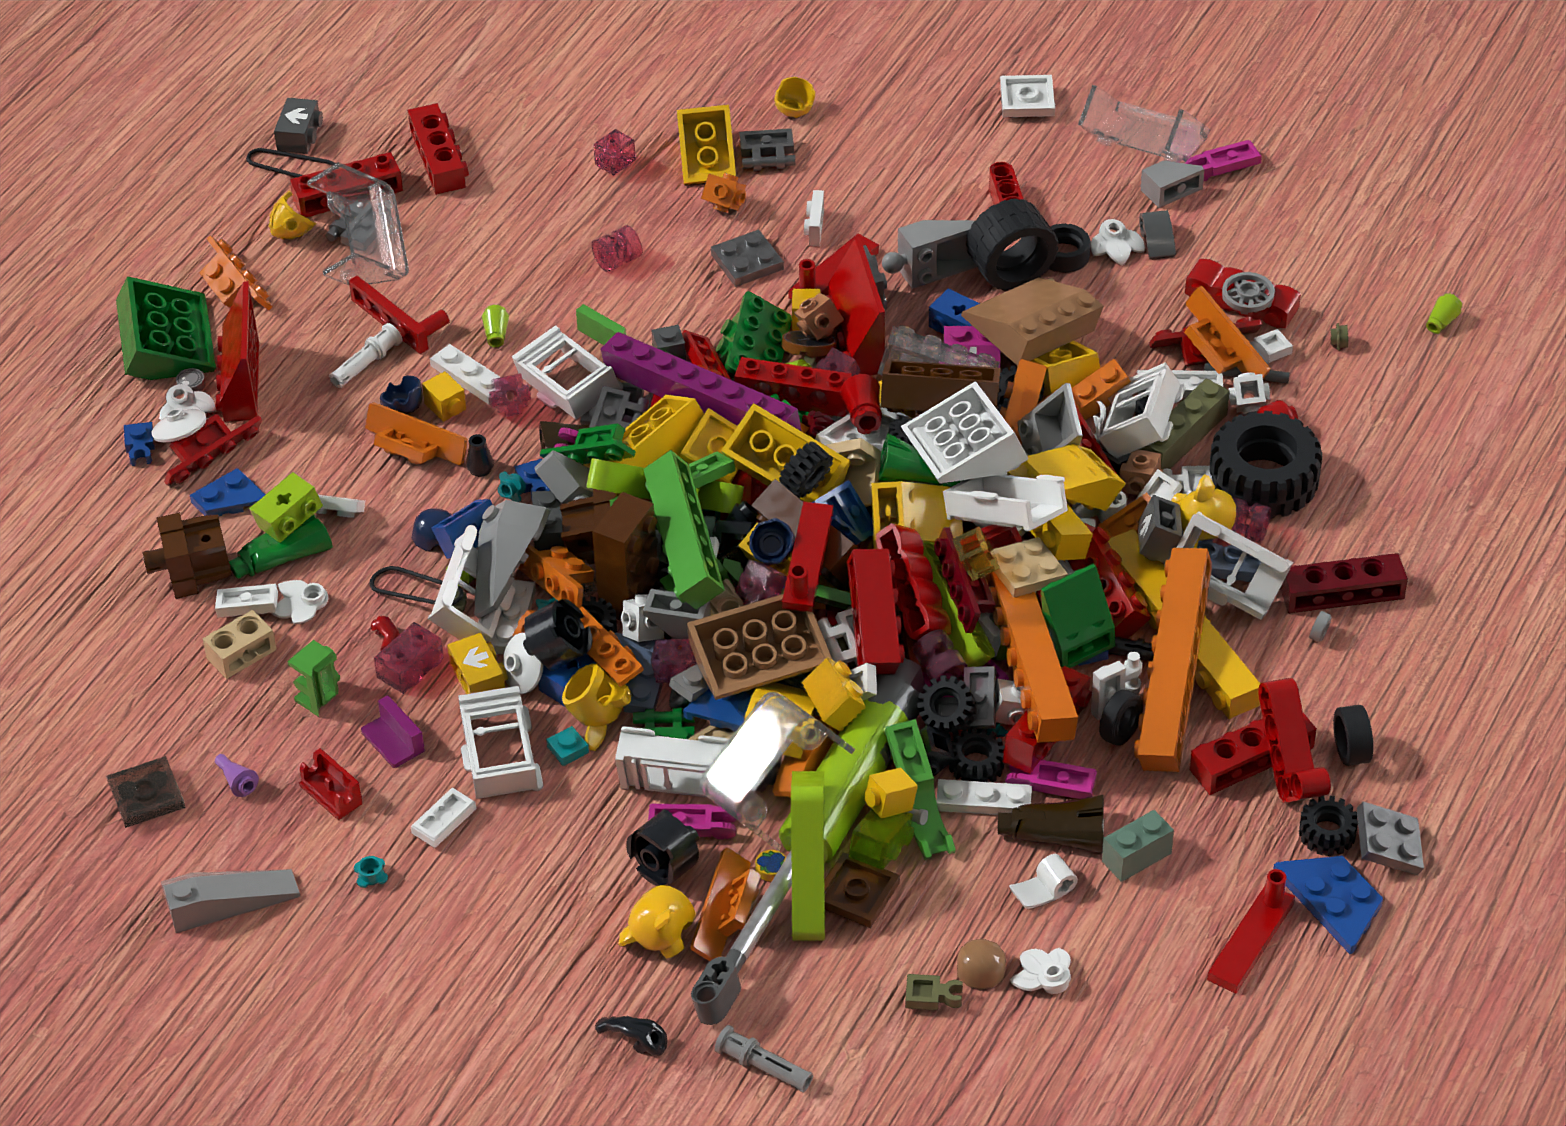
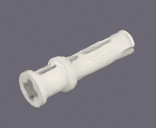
(374, 348)

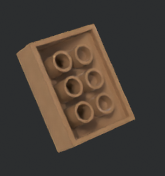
(1035, 318)
(755, 646)

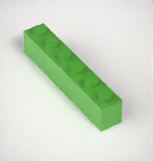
(683, 530)

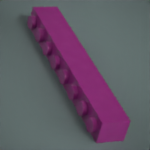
(669, 375)

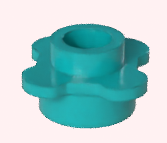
(511, 486)
(373, 866)

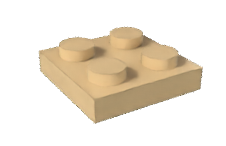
(1027, 567)

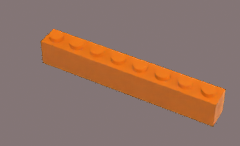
(1174, 660)
(1034, 664)

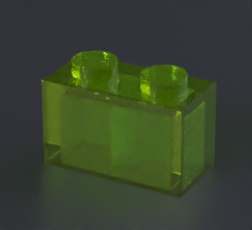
(880, 840)

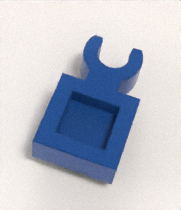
(139, 441)
(530, 477)

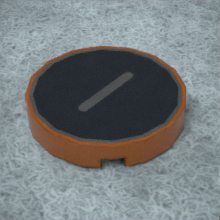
(796, 341)

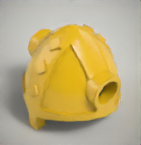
(286, 222)

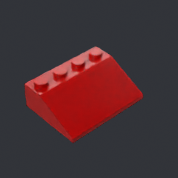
(860, 305)
(238, 361)

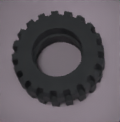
(1271, 439)

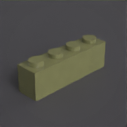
(1192, 421)

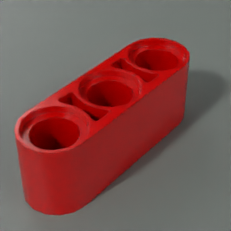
(1003, 183)

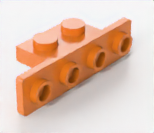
(226, 275)
(1220, 338)
(1023, 393)
(413, 437)
(558, 572)
(609, 654)
(726, 904)

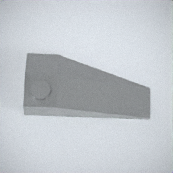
(502, 547)
(214, 896)

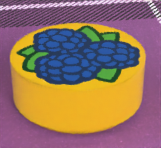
(769, 863)

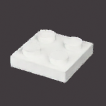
(1027, 96)

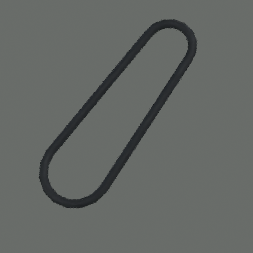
(283, 154)
(410, 597)

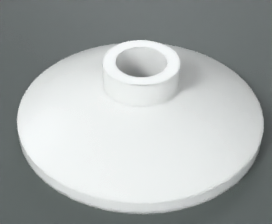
(179, 424)
(520, 666)

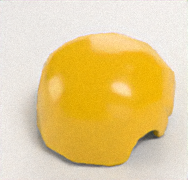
(794, 97)

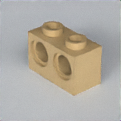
(239, 644)

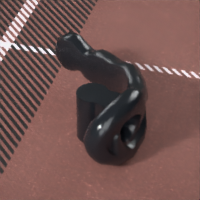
(648, 1033)

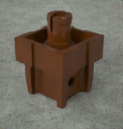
(580, 519)
(190, 551)

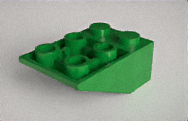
(1078, 617)

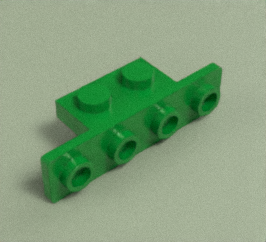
(597, 443)

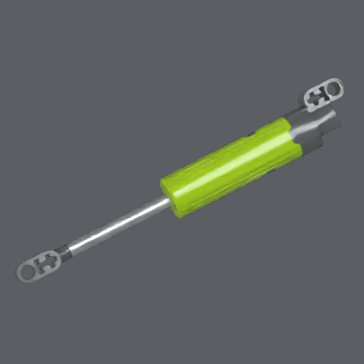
(844, 795)

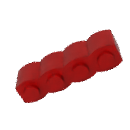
(1212, 277)
(913, 578)

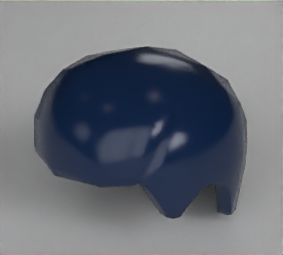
(403, 397)
(422, 533)
(772, 542)

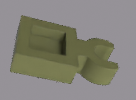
(927, 992)

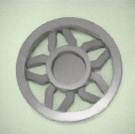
(1248, 292)

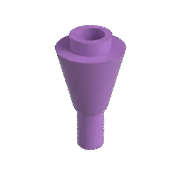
(240, 779)

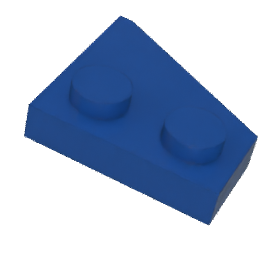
(226, 495)
(849, 513)

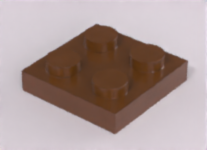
(858, 890)

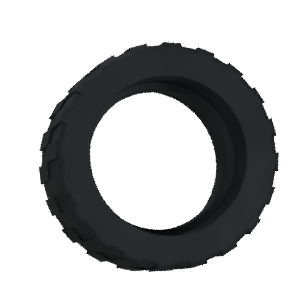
(1001, 227)

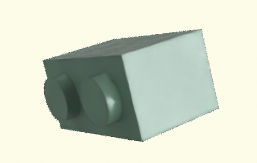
(1137, 845)

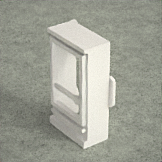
(581, 396)
(1126, 434)
(1007, 500)
(1264, 583)
(448, 617)
(664, 762)
(506, 777)

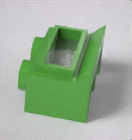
(321, 679)

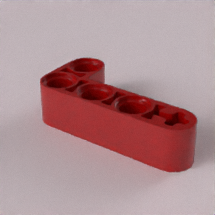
(1289, 743)

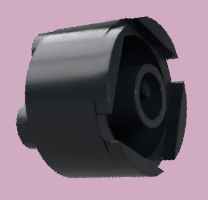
(557, 634)
(663, 848)

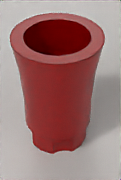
(862, 400)

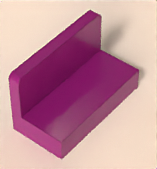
(394, 734)

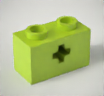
(286, 507)

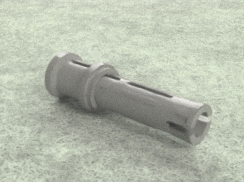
(750, 1053)

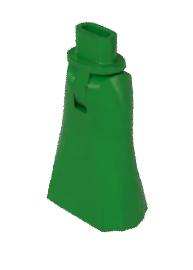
(903, 463)
(266, 552)

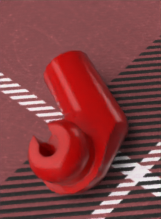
(385, 627)

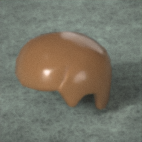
(981, 964)

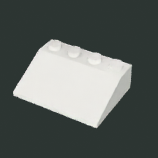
(965, 438)

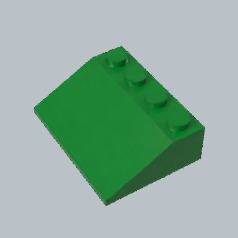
(163, 330)

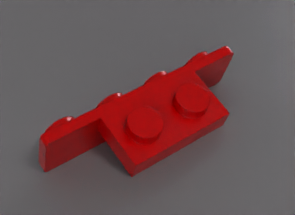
(1191, 354)
(207, 443)

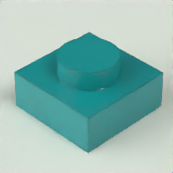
(567, 746)

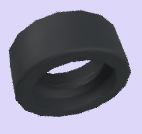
(1073, 260)
(1353, 735)

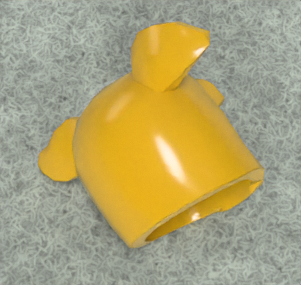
(1210, 502)
(594, 701)
(659, 921)

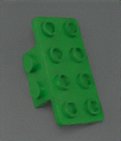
(753, 333)

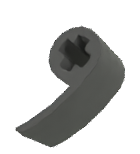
(1158, 233)

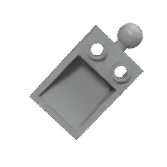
(930, 251)
(1051, 423)

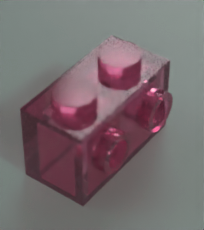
(409, 658)

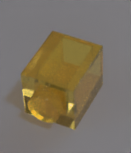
(976, 553)

